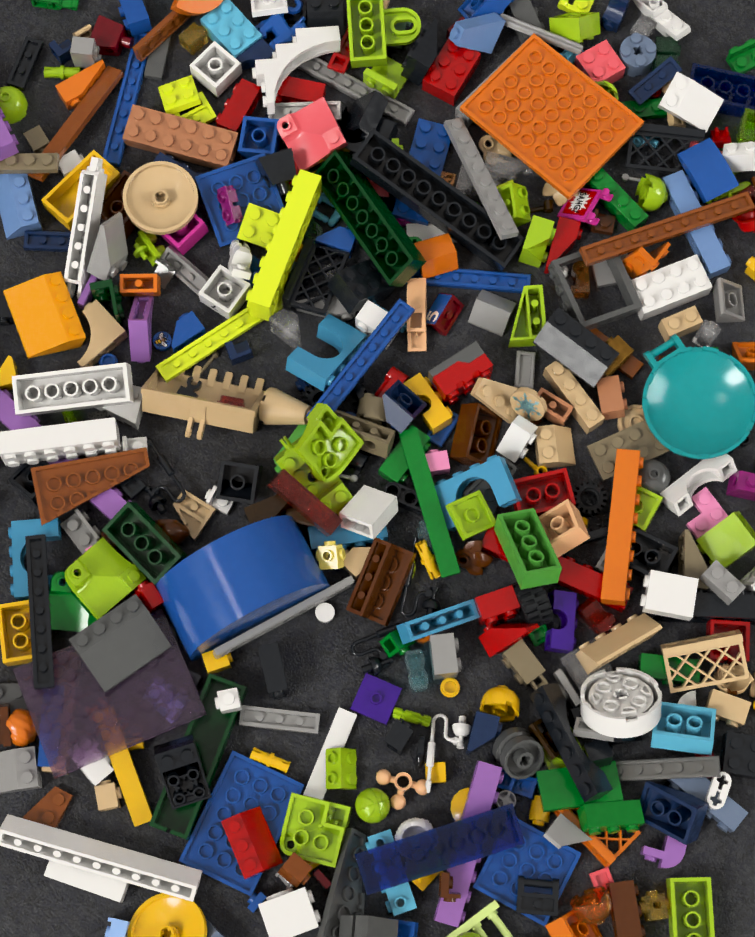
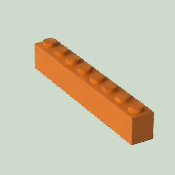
(620, 527)

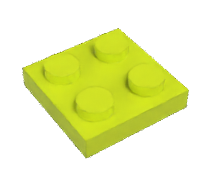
(179, 95)
(257, 225)

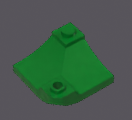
(66, 608)

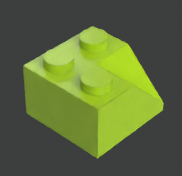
(576, 25)
(537, 239)

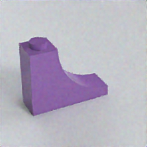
(140, 328)

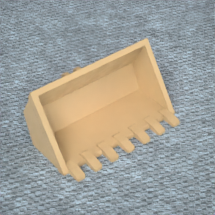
(162, 399)

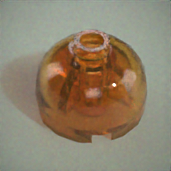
(593, 906)

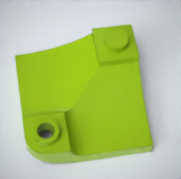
(327, 443)
(102, 578)
(315, 829)

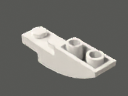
(667, 22)

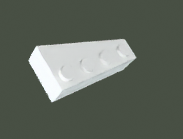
(128, 413)

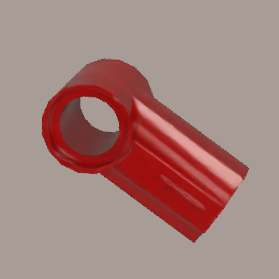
(391, 377)

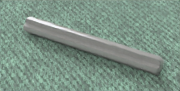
(545, 35)

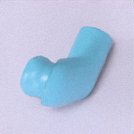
(638, 141)

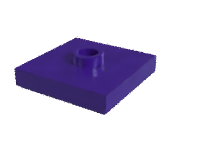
(376, 699)

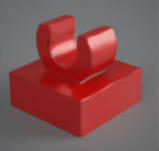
(720, 137)

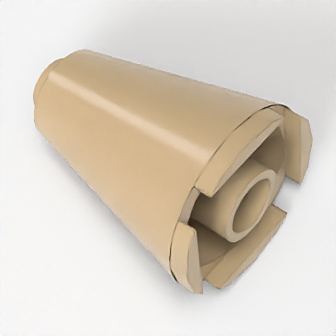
(282, 409)

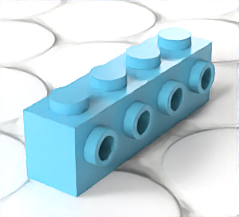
(400, 896)

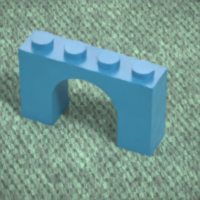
(323, 371)
(494, 471)
(17, 551)

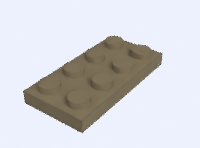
(632, 438)

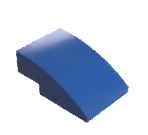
(707, 170)

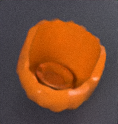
(21, 727)

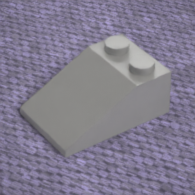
(109, 249)
(19, 770)

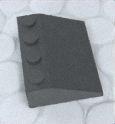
(120, 643)

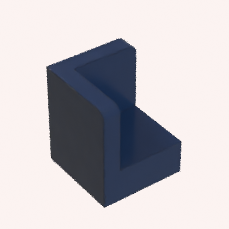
(61, 51)
(238, 352)

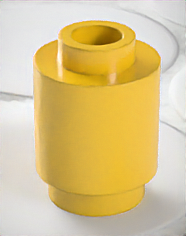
(536, 812)

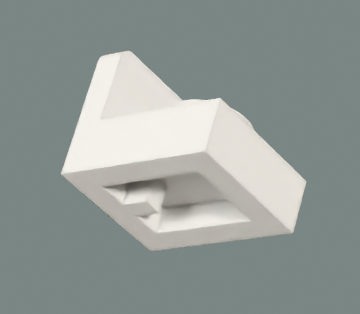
(133, 443)
(220, 505)

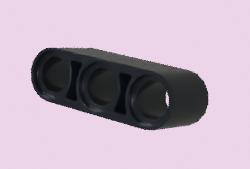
(404, 492)

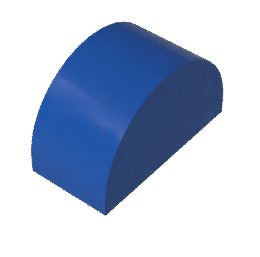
(239, 583)

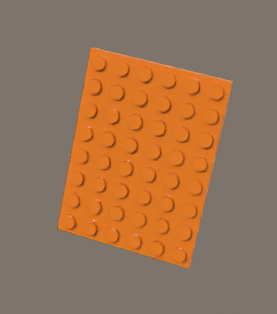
(551, 116)

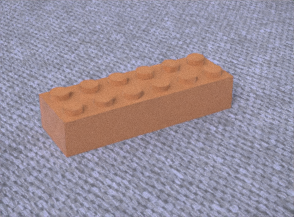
(180, 138)

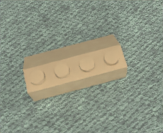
(617, 642)

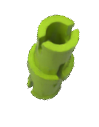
(60, 72)

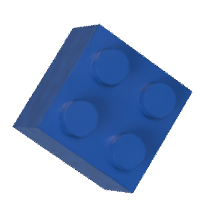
(258, 137)

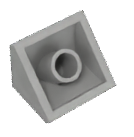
(728, 301)
(491, 312)

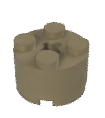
(372, 409)

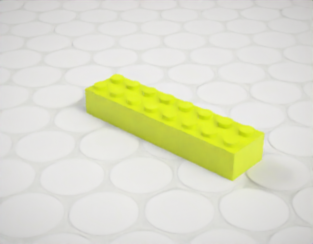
(284, 245)

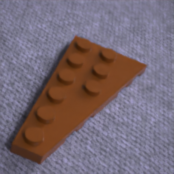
(74, 482)

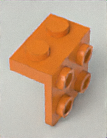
(640, 261)

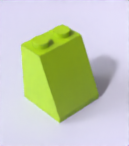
(728, 540)

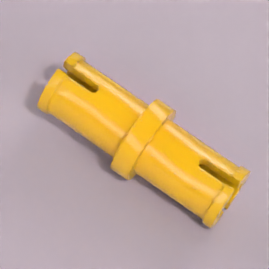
(427, 559)
(270, 760)

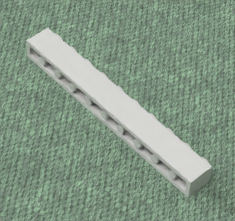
(100, 857)

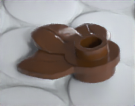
(475, 557)

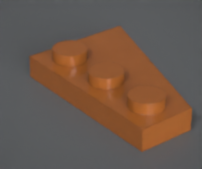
(50, 808)

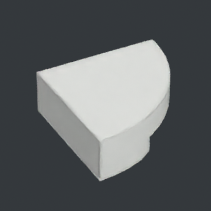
(688, 698)

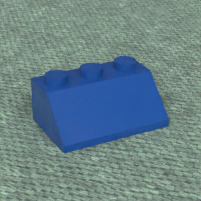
(476, 8)

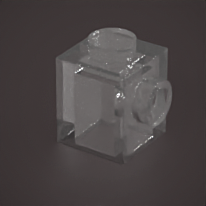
(706, 334)

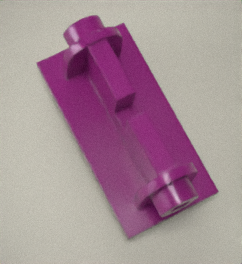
(227, 196)

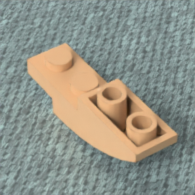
(417, 322)

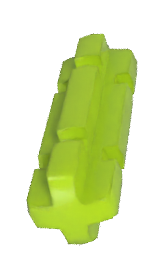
(412, 717)

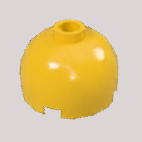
(501, 703)

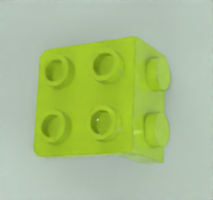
(385, 78)

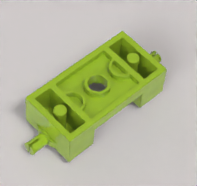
(332, 493)

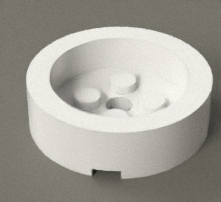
(623, 717)

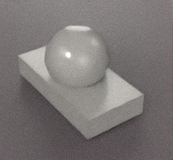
(566, 688)

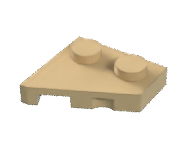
(194, 513)

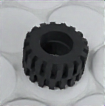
(534, 605)

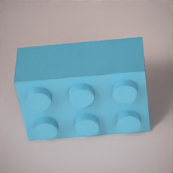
(230, 28)
(685, 729)

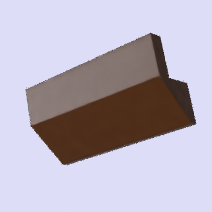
(381, 581)

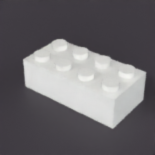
(671, 286)

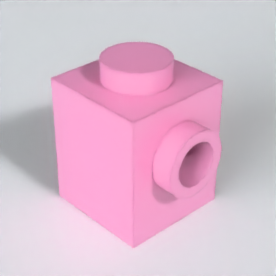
(438, 462)

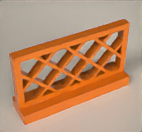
(596, 846)

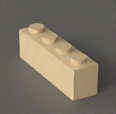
(572, 392)

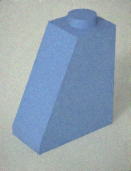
(478, 32)

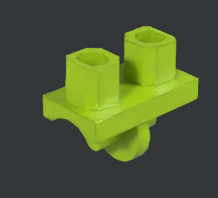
(146, 249)

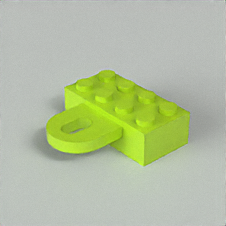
(373, 30)

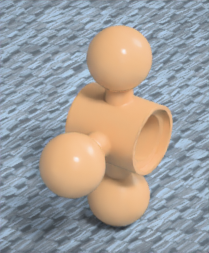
(398, 801)

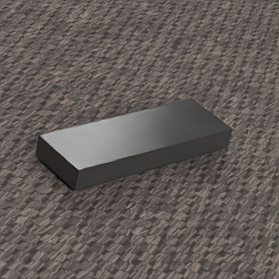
(157, 61)

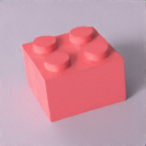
(601, 63)

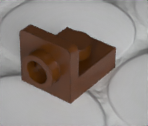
(605, 225)
(445, 884)

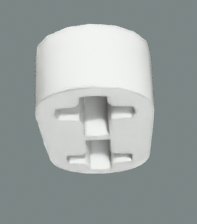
(723, 791)

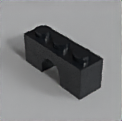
(598, 750)

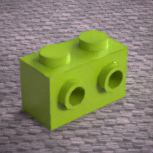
(516, 201)

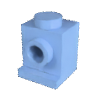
(118, 928)

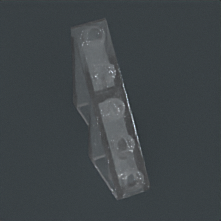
(500, 168)

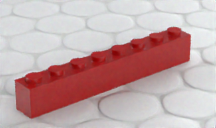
(572, 576)

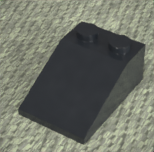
(652, 554)

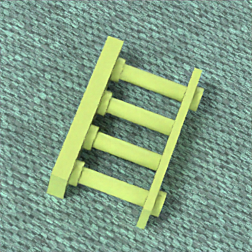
(474, 922)

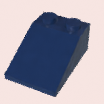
(673, 812)

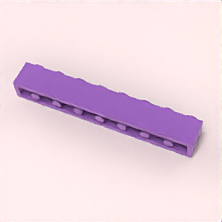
(479, 799)

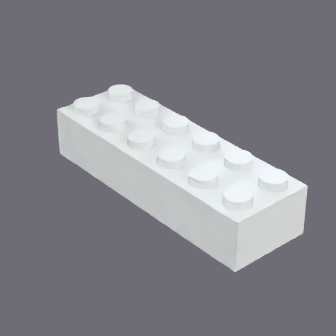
(73, 389)
(59, 442)

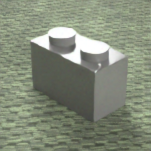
(84, 52)
(722, 582)

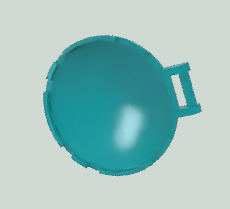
(698, 400)

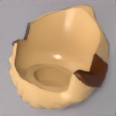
(735, 687)

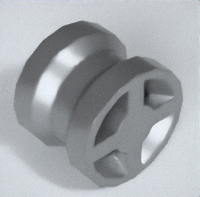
(506, 797)

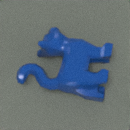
(279, 26)

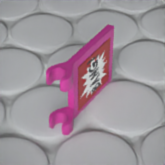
(581, 206)

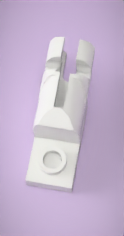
(240, 260)

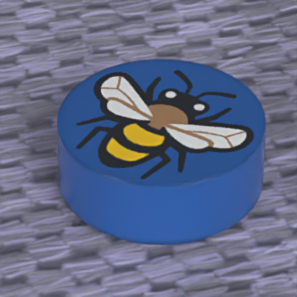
(162, 341)

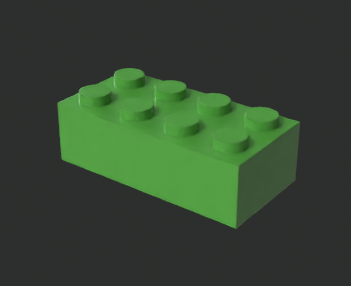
(527, 548)

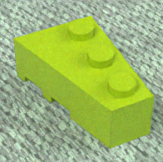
(529, 317)

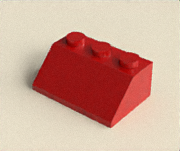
(252, 842)

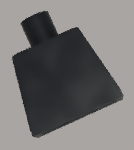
(278, 169)

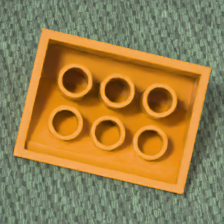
(45, 315)

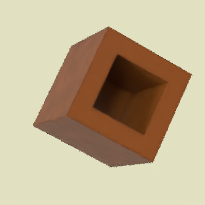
(295, 870)

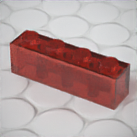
(305, 502)

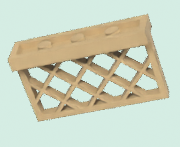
(701, 644)

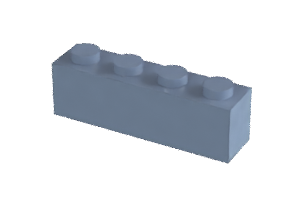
(727, 816)

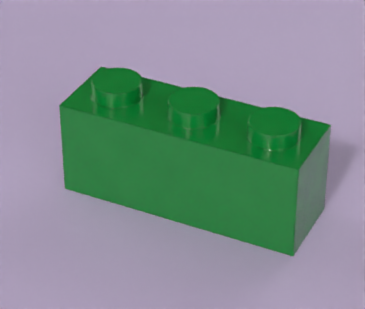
(395, 466)
(655, 667)
(610, 817)

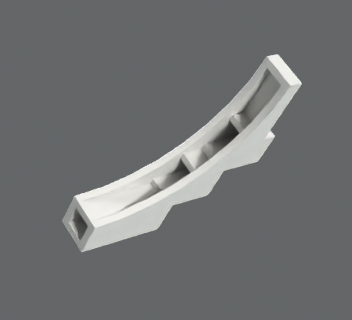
(288, 56)

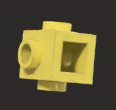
(330, 555)

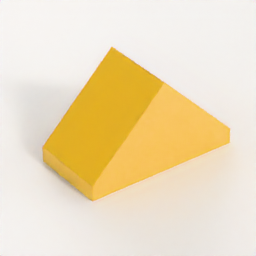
(7, 370)

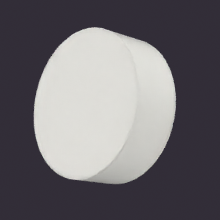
(325, 612)

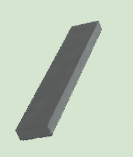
(669, 768)

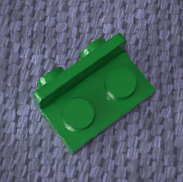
(742, 58)

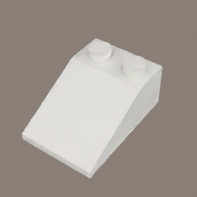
(690, 102)

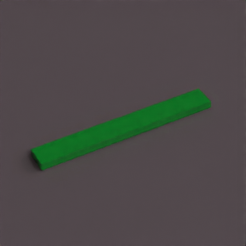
(429, 503)

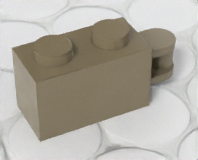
(524, 665)

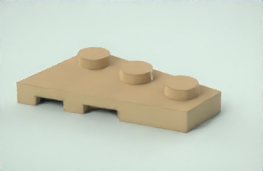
(495, 397)

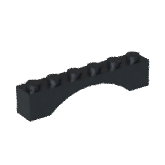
(586, 775)

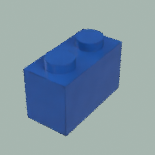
(135, 16)

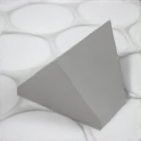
(564, 832)

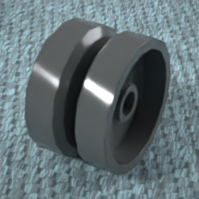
(518, 753)

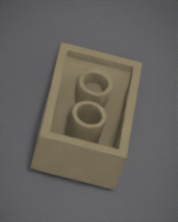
(690, 559)

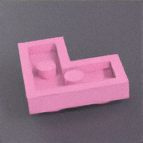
(710, 513)

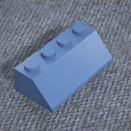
(18, 205)

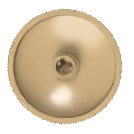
(160, 197)

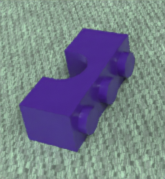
(565, 606)

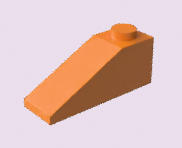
(76, 87)

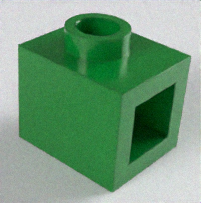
(393, 645)

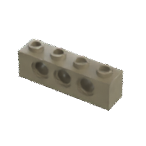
(376, 438)

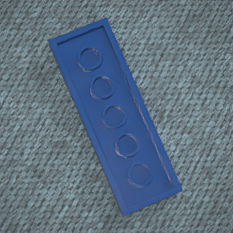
(429, 148)

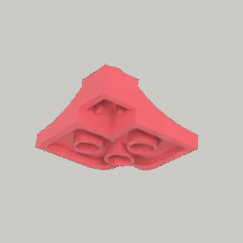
(312, 134)

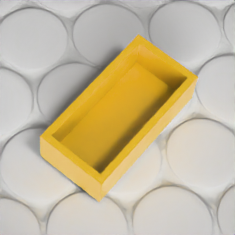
(62, 198)

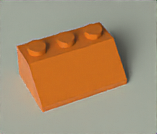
(570, 926)

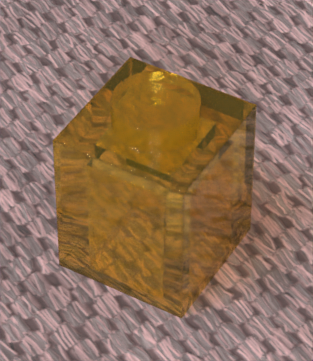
(193, 38)

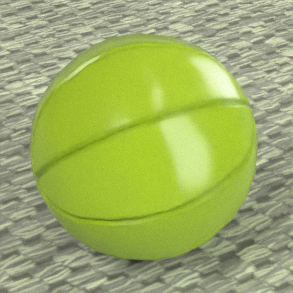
(372, 805)

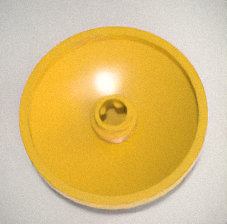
(168, 917)

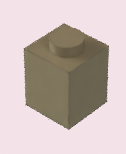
(36, 139)

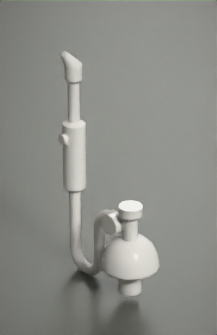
(460, 729)

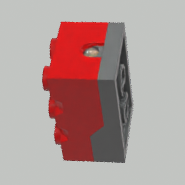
(460, 373)

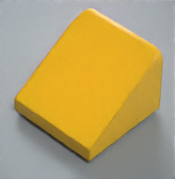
(438, 772)

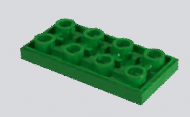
(560, 792)

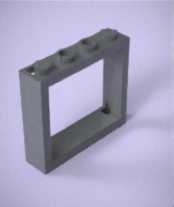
(570, 305)

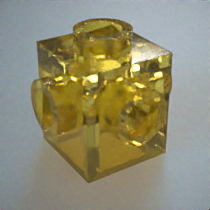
(661, 909)

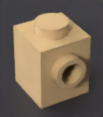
(108, 795)

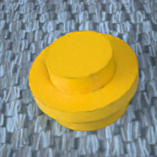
(449, 687)

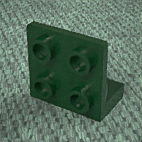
(106, 291)

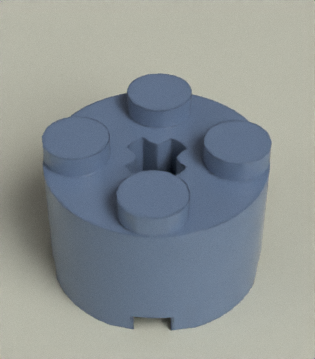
(637, 54)

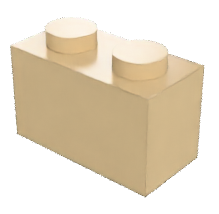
(680, 323)
(728, 708)

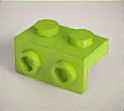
(341, 768)

